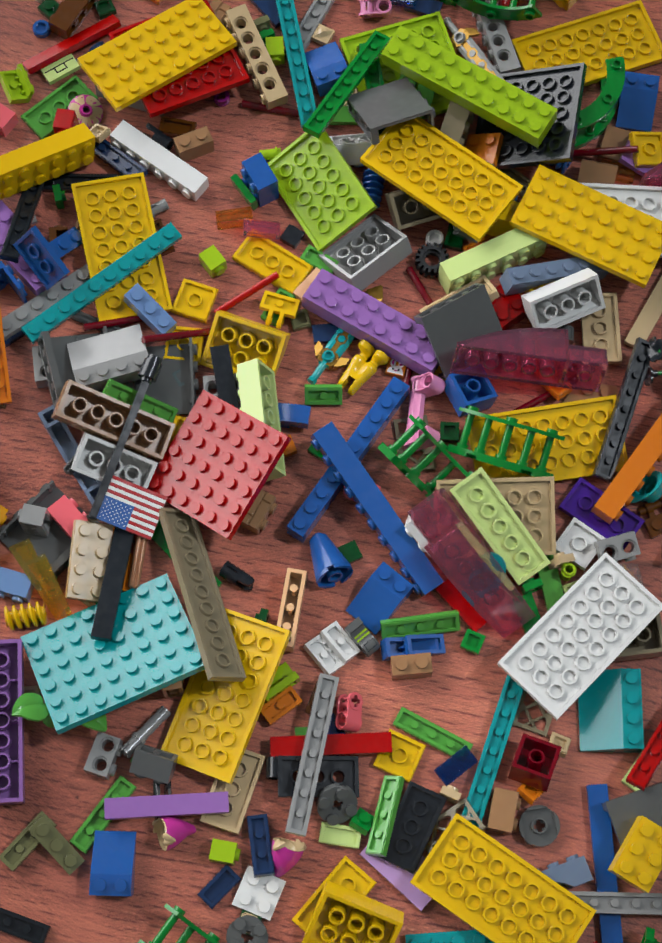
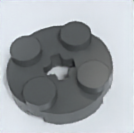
(339, 814)
(546, 817)
(244, 924)

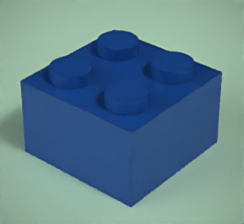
(260, 179)
(469, 390)

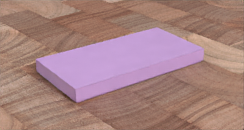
(399, 879)

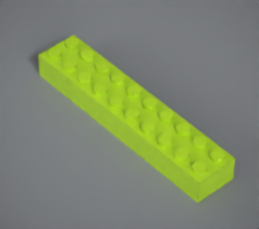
(469, 86)

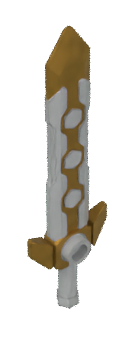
(467, 46)

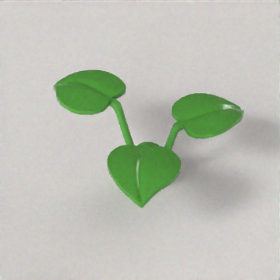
(32, 708)

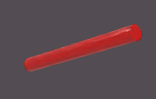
(247, 293)

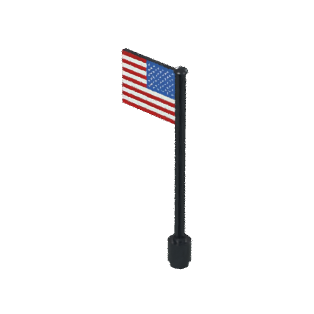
(119, 500)

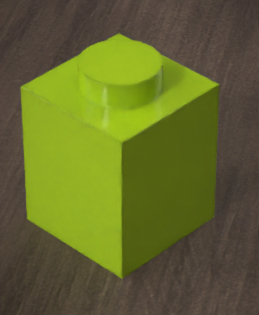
(275, 49)
(213, 261)
(224, 852)

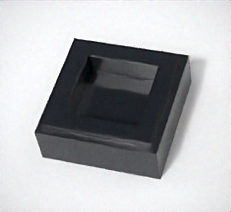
(292, 236)

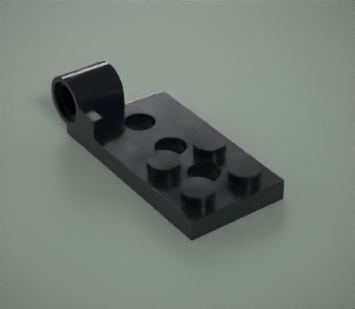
(283, 767)

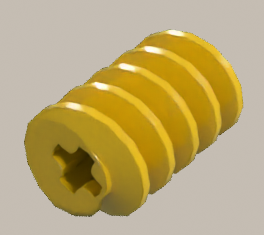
(25, 616)

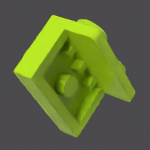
(16, 85)

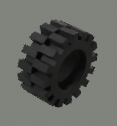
(427, 251)

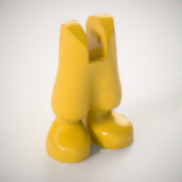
(360, 369)

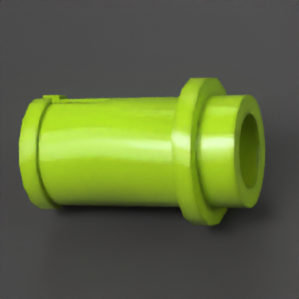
(269, 154)
(567, 567)

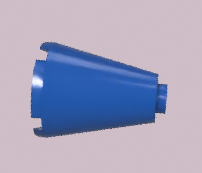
(328, 562)

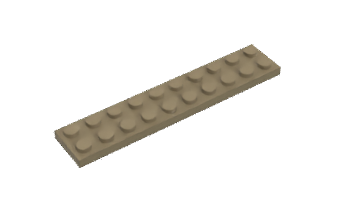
(201, 596)

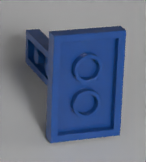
(44, 256)

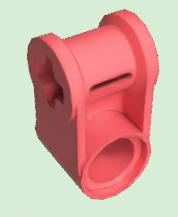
(347, 713)

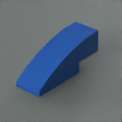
(294, 415)
(412, 645)

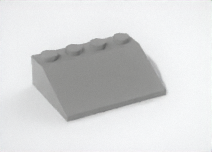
(367, 252)
(107, 356)

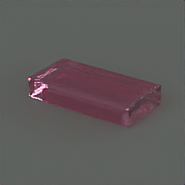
(261, 229)

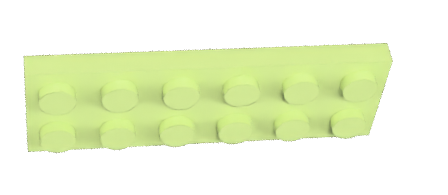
(500, 525)

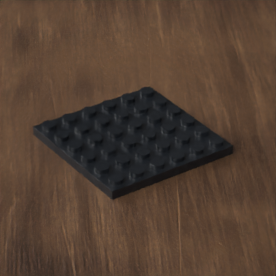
(558, 87)

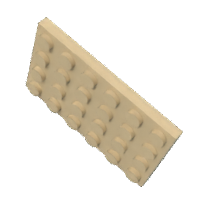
(530, 500)

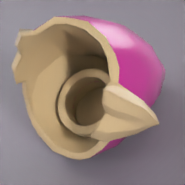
(172, 831)
(286, 854)

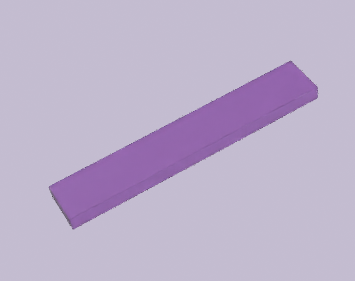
(166, 805)

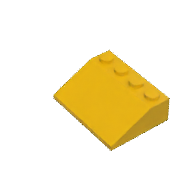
(246, 341)
(352, 918)

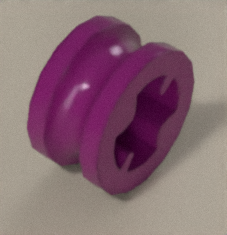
(224, 102)

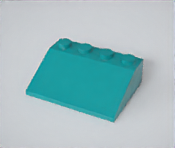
(612, 713)

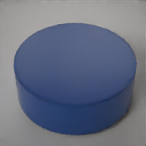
(41, 29)

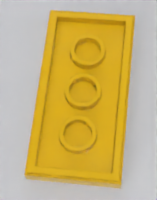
(267, 257)
(344, 874)

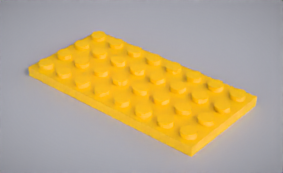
(592, 40)
(156, 53)
(442, 175)
(113, 220)
(590, 226)
(579, 421)
(220, 716)
(498, 890)

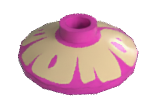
(95, 109)

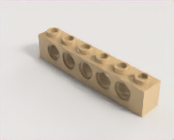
(241, 16)

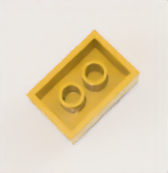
(640, 855)

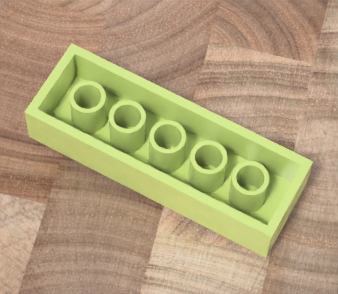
(489, 259)
(259, 399)

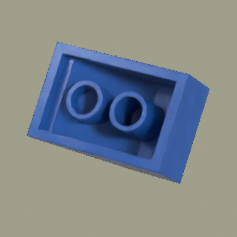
(325, 66)
(637, 102)
(380, 597)
(113, 863)

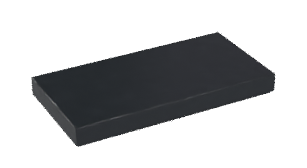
(413, 826)

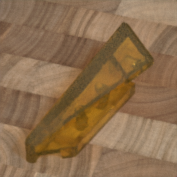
(42, 577)

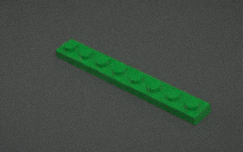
(346, 84)

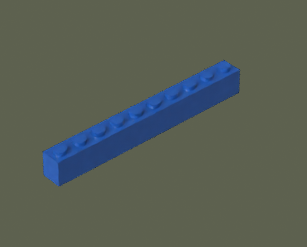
(360, 443)
(376, 509)

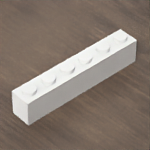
(159, 161)

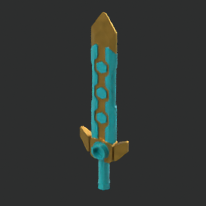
(331, 355)

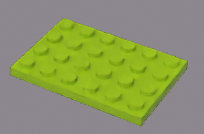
(320, 188)

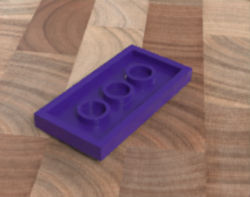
(582, 500)

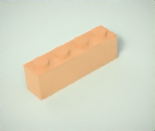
(292, 603)

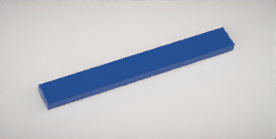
(602, 857)

